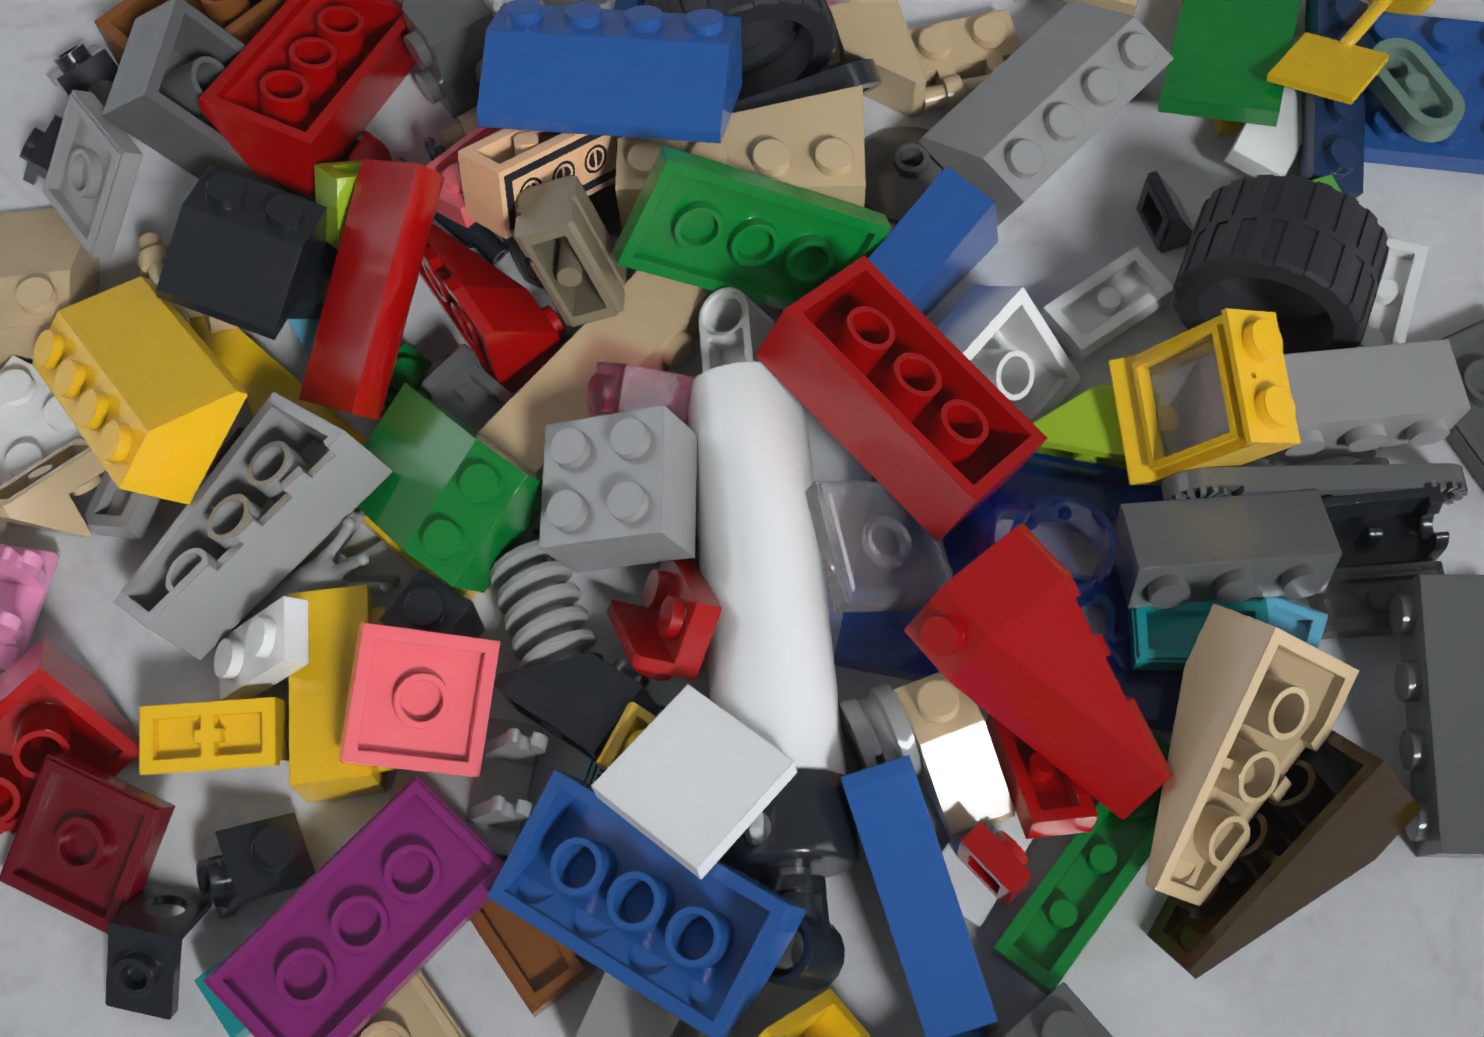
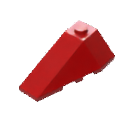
(490, 311)
(1028, 657)

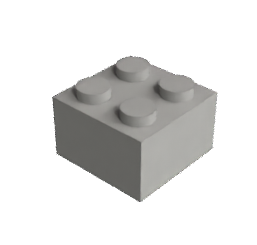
(619, 490)

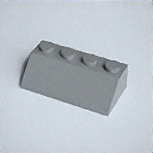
(1046, 102)

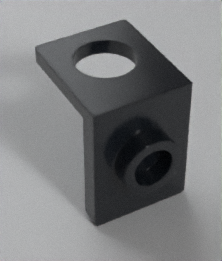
(82, 68)
(147, 951)

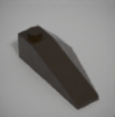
(1320, 832)

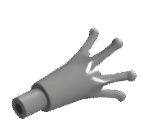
(333, 569)

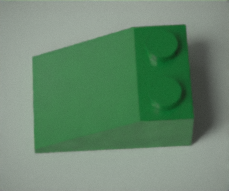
(451, 491)

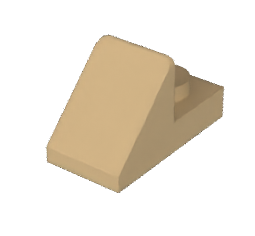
(44, 491)

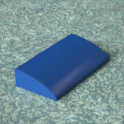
(641, 913)

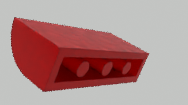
(372, 287)

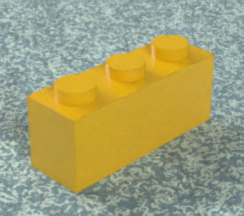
(320, 697)

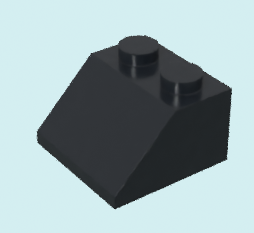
(243, 251)

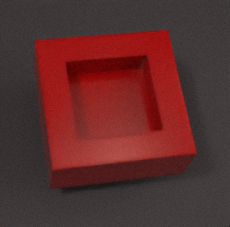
(995, 862)

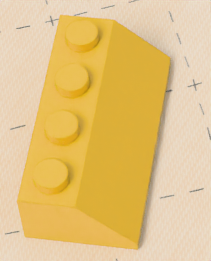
(140, 388)

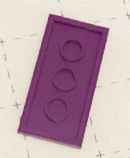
(360, 923)

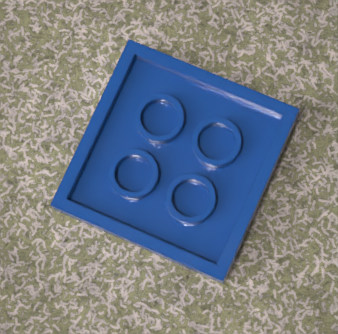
(1459, 53)

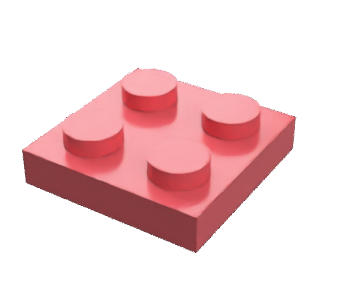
(419, 700)

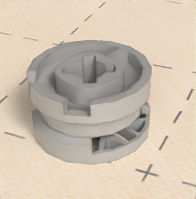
(878, 730)

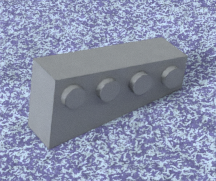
(1372, 399)
(250, 525)

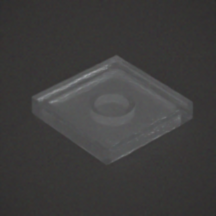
(874, 549)

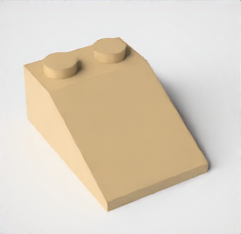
(39, 274)

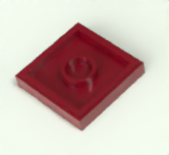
(85, 841)

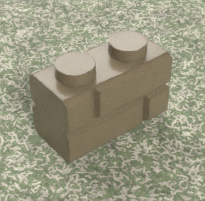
(570, 251)

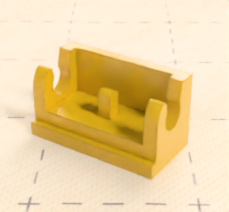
(212, 735)

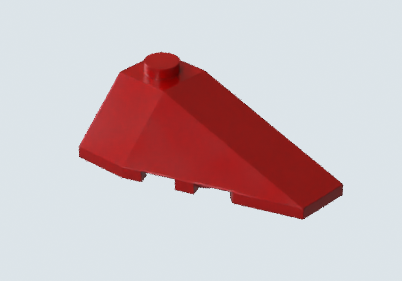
(54, 708)

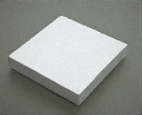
(694, 780)

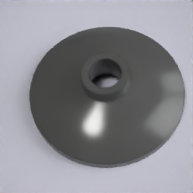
(891, 184)

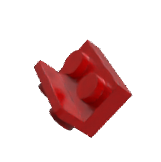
(674, 624)

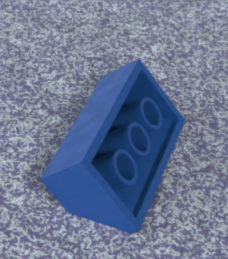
(610, 71)

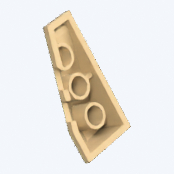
(1239, 725)

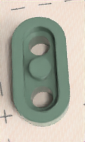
(1421, 95)

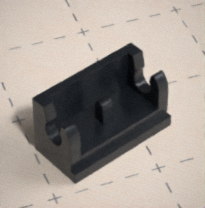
(1387, 526)

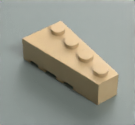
(798, 142)

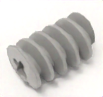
(540, 606)

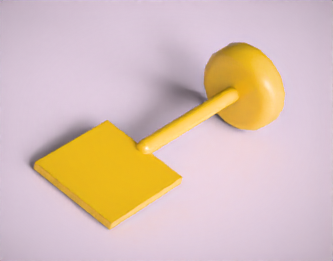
(1339, 67)

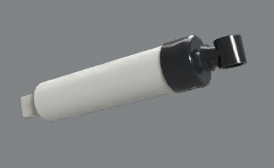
(773, 637)

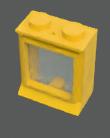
(1205, 398)

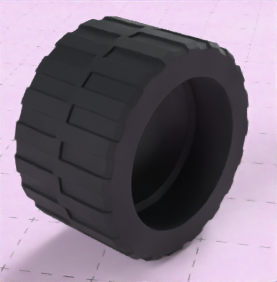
(778, 38)
(1288, 252)

